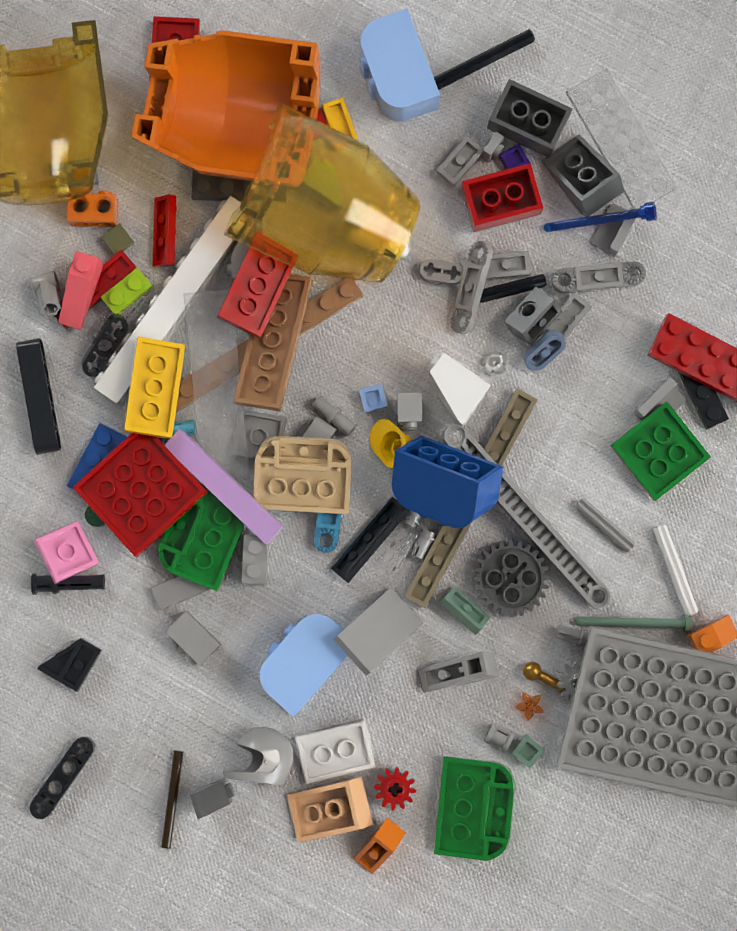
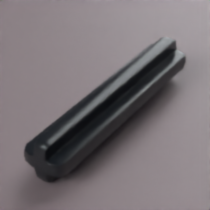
(513, 288)

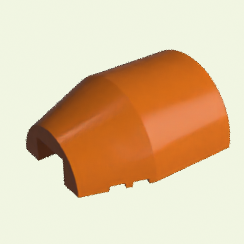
(218, 95)

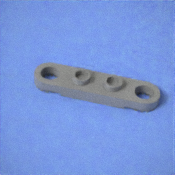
(598, 277)
(471, 287)

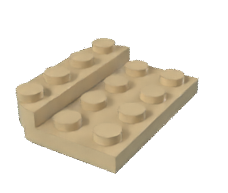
(303, 475)

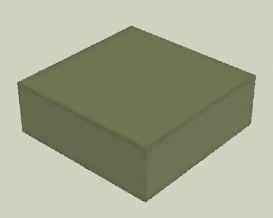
(117, 239)

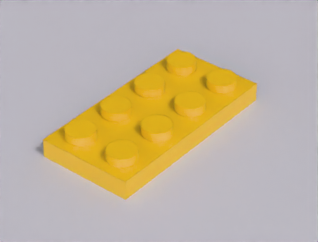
(154, 387)

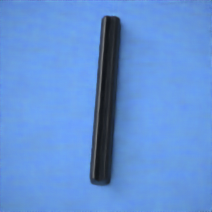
(484, 59)

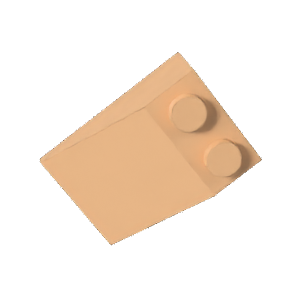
(330, 809)

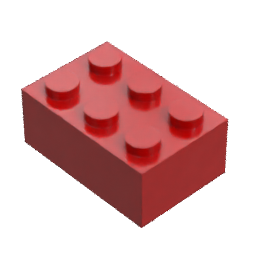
(501, 197)

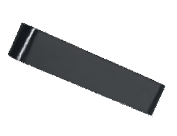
(38, 396)

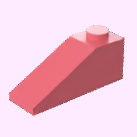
(79, 289)

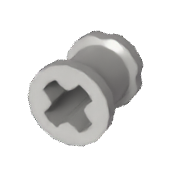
(499, 737)

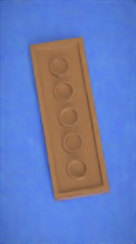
(271, 357)

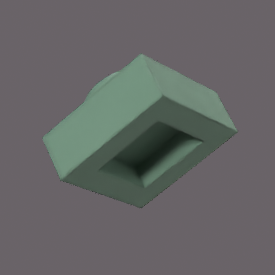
(527, 751)

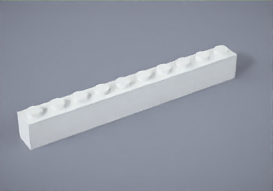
(169, 307)

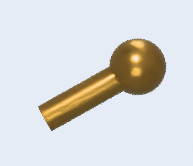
(533, 671)

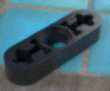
(107, 327)

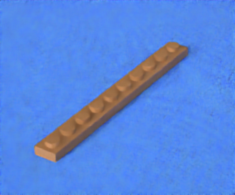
(316, 312)

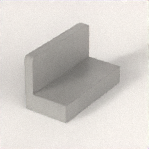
(612, 235)
(664, 393)

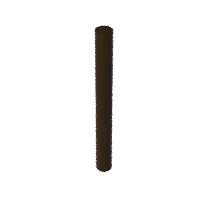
(172, 799)

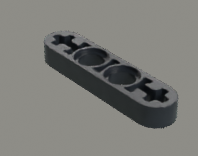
(65, 779)

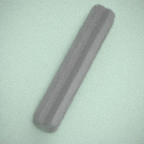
(605, 525)

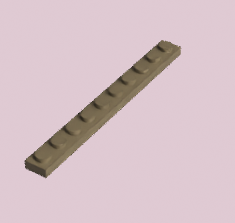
(449, 537)

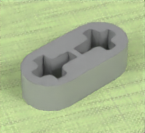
(443, 266)

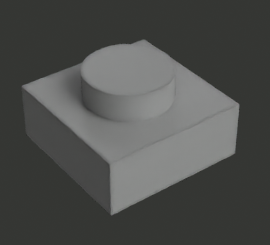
(494, 147)

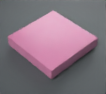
(66, 552)

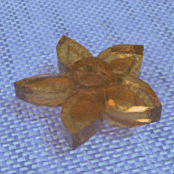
(530, 705)

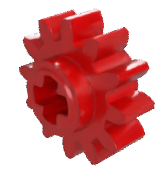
(401, 795)

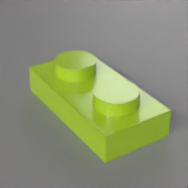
(127, 291)

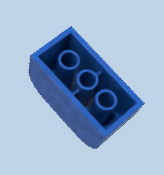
(444, 482)

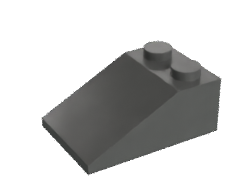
(584, 175)

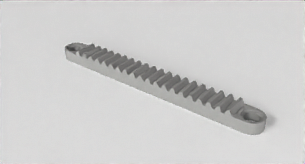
(537, 527)

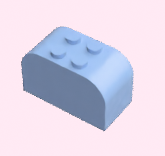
(397, 68)
(302, 661)

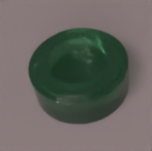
(92, 518)

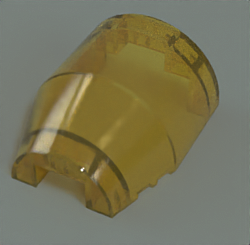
(52, 119)
(325, 203)

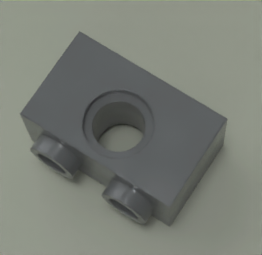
(533, 316)

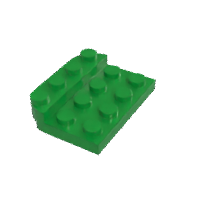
(202, 542)
(474, 809)

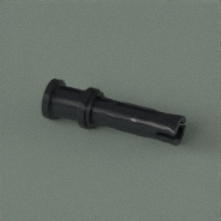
(81, 582)

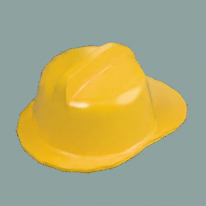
(385, 439)

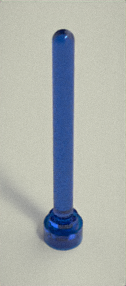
(646, 211)

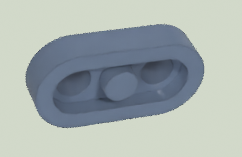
(545, 350)

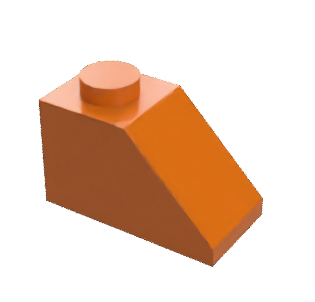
(713, 635)
(380, 845)

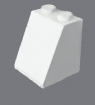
(456, 387)

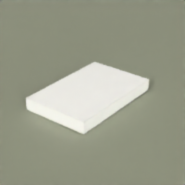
(335, 751)

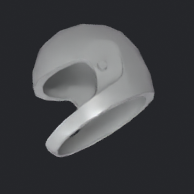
(270, 757)

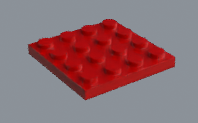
(140, 491)

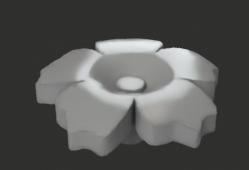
(494, 363)

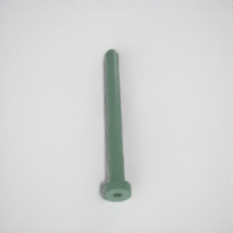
(685, 623)

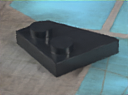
(72, 664)

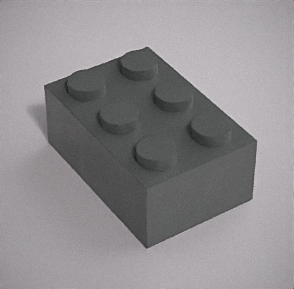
(529, 118)

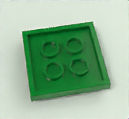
(660, 451)

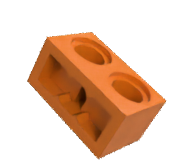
(91, 216)

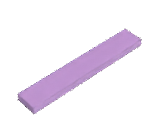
(223, 486)

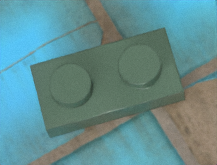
(465, 610)

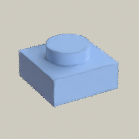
(373, 398)

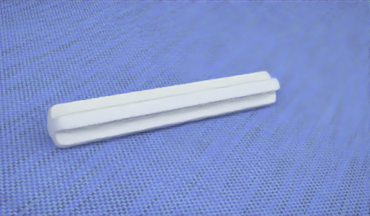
(675, 570)

